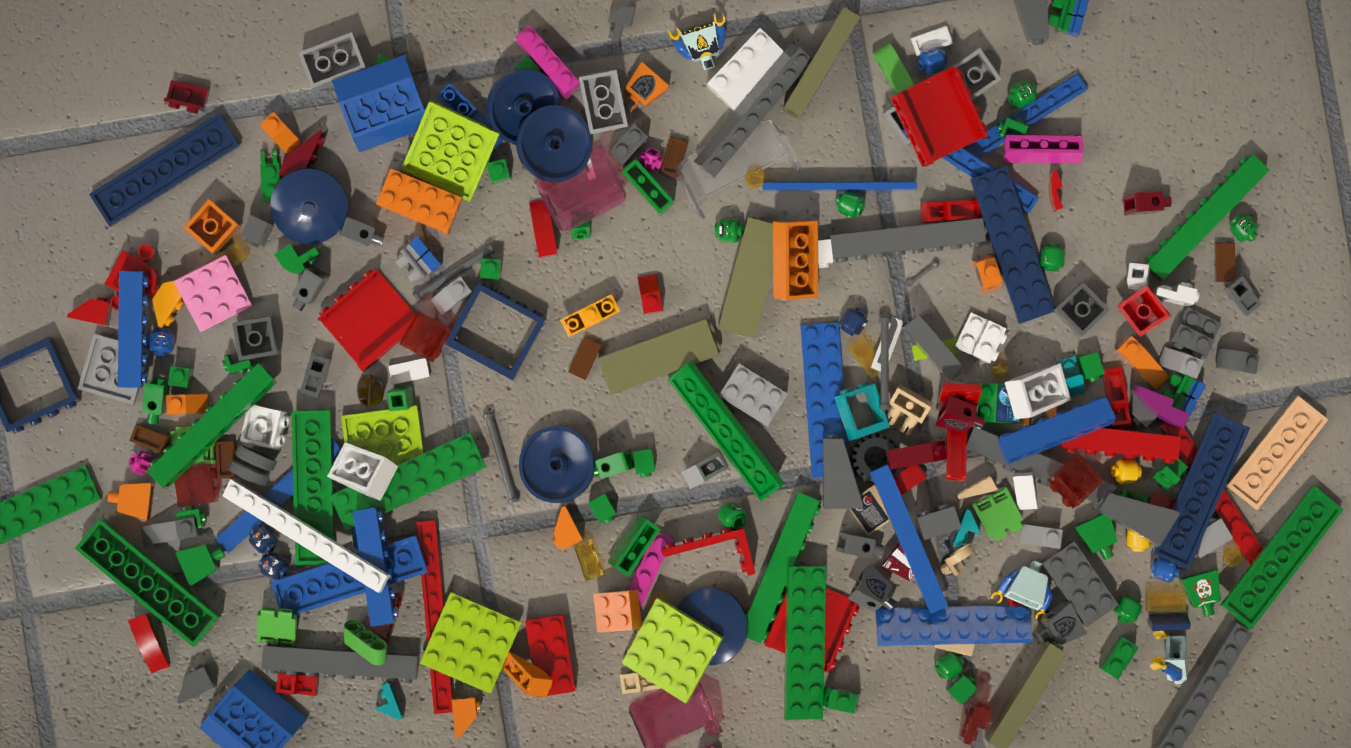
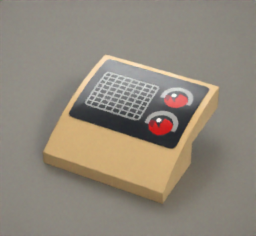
(873, 513)

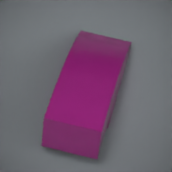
(1161, 407)

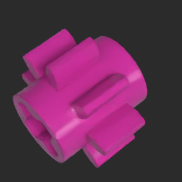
(651, 159)
(140, 462)

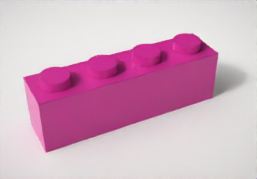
(548, 62)
(1043, 149)

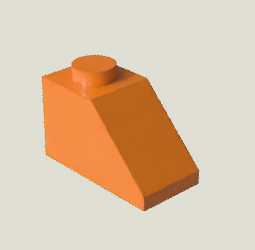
(280, 133)
(187, 404)
(566, 531)
(464, 713)

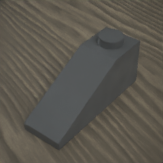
(170, 531)

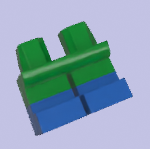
(1070, 16)
(1186, 386)

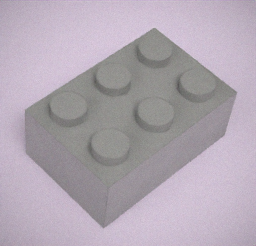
(332, 60)
(603, 101)
(753, 395)

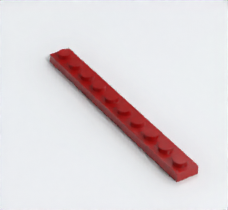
(1225, 508)
(433, 608)

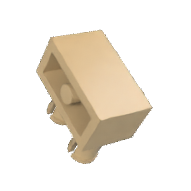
(911, 404)

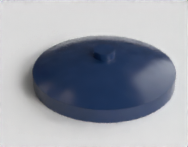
(517, 96)
(554, 143)
(309, 205)
(556, 464)
(721, 614)

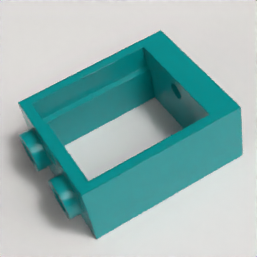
(873, 401)

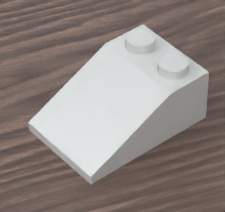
(1037, 391)
(363, 471)

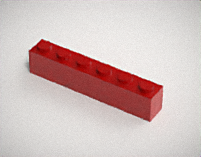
(1127, 443)

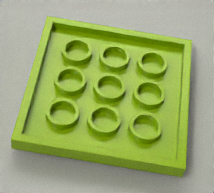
(450, 150)
(386, 433)
(470, 642)
(672, 650)

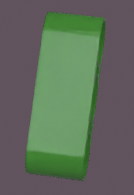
(892, 68)
(365, 642)

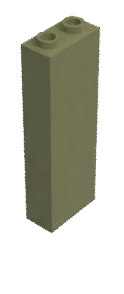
(822, 63)
(749, 280)
(659, 356)
(1025, 694)

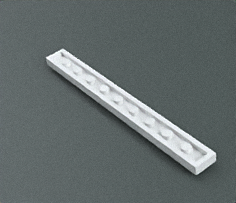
(306, 535)

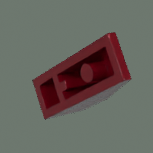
(917, 454)

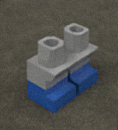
(411, 254)

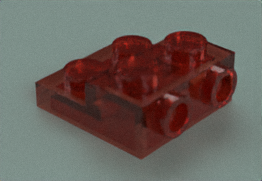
(426, 336)
(1074, 481)
(197, 486)
(979, 717)

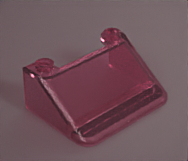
(583, 195)
(665, 718)

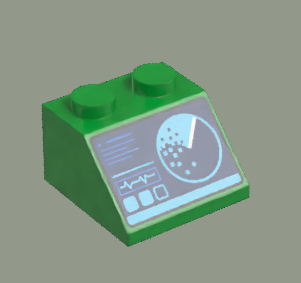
(995, 404)

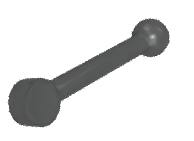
(935, 264)

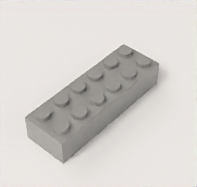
(977, 76)

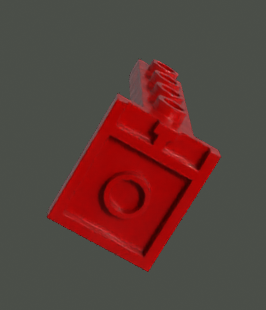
(957, 441)
(708, 539)

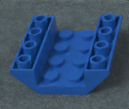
(380, 103)
(253, 716)

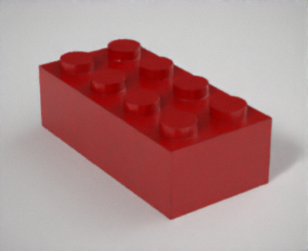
(551, 651)

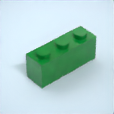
(647, 187)
(633, 545)

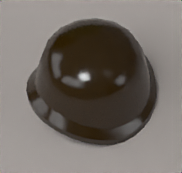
(370, 391)

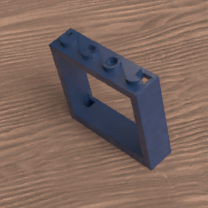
(518, 306)
(53, 410)

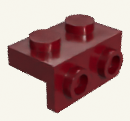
(186, 96)

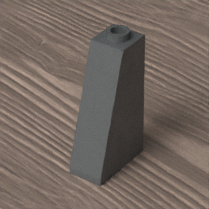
(1033, 19)
(932, 347)
(838, 478)
(1141, 518)

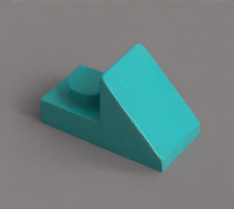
(1072, 376)
(967, 523)
(393, 707)

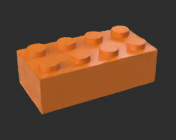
(419, 201)
(795, 259)

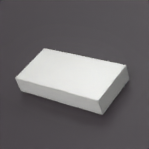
(936, 38)
(409, 371)
(1025, 491)

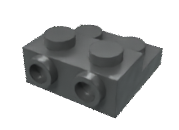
(1195, 333)

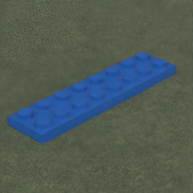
(822, 383)
(331, 584)
(953, 625)

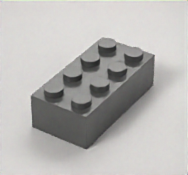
(1079, 583)

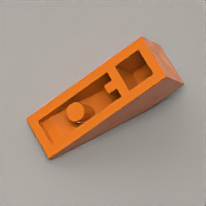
(1142, 362)
(527, 676)

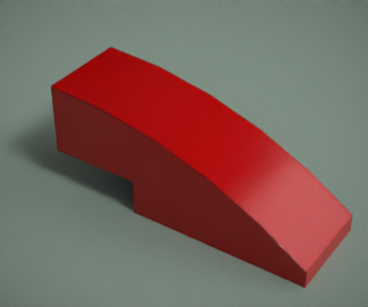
(949, 211)
(543, 229)
(1117, 397)
(149, 642)

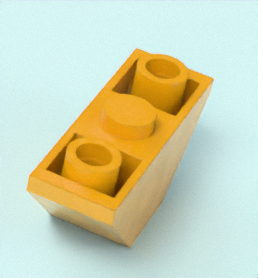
(166, 303)
(590, 316)

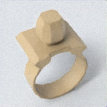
(953, 563)

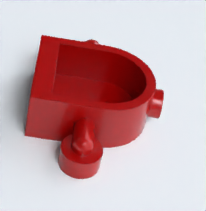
(129, 262)

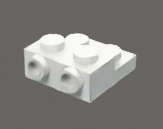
(1181, 294)
(981, 338)
(265, 427)

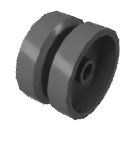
(251, 467)

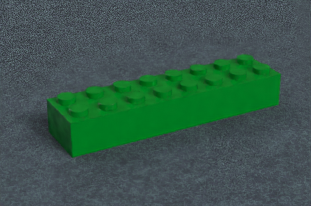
(148, 582)

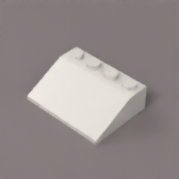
(745, 69)

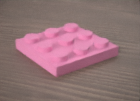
(212, 293)

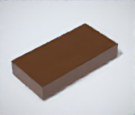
(673, 156)
(1225, 262)
(585, 358)
(150, 438)
(224, 454)

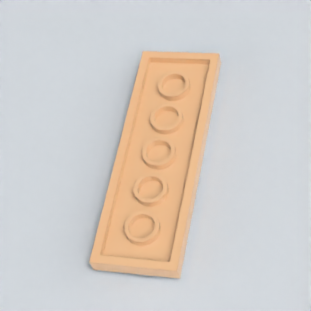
(1276, 452)

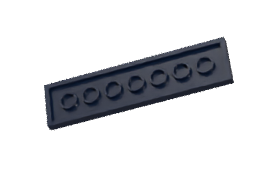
(164, 170)
(1012, 245)
(1202, 488)

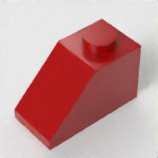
(650, 294)
(93, 311)

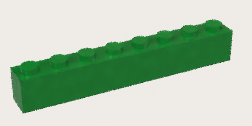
(1207, 216)
(211, 426)
(775, 576)

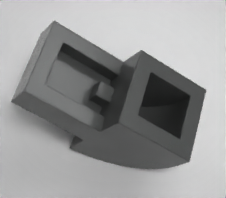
(620, 18)
(1242, 295)
(1237, 361)
(315, 376)

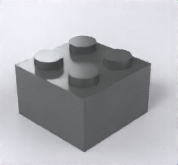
(1081, 309)
(256, 338)
(937, 522)

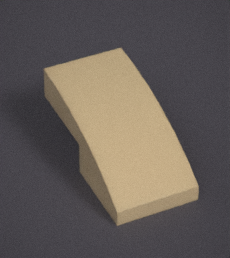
(635, 682)

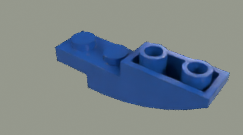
(456, 101)

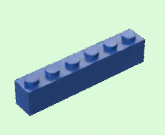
(132, 329)
(1056, 430)
(372, 549)

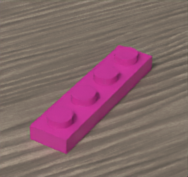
(649, 567)

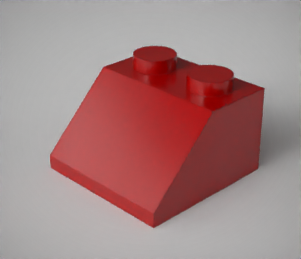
(1143, 310)

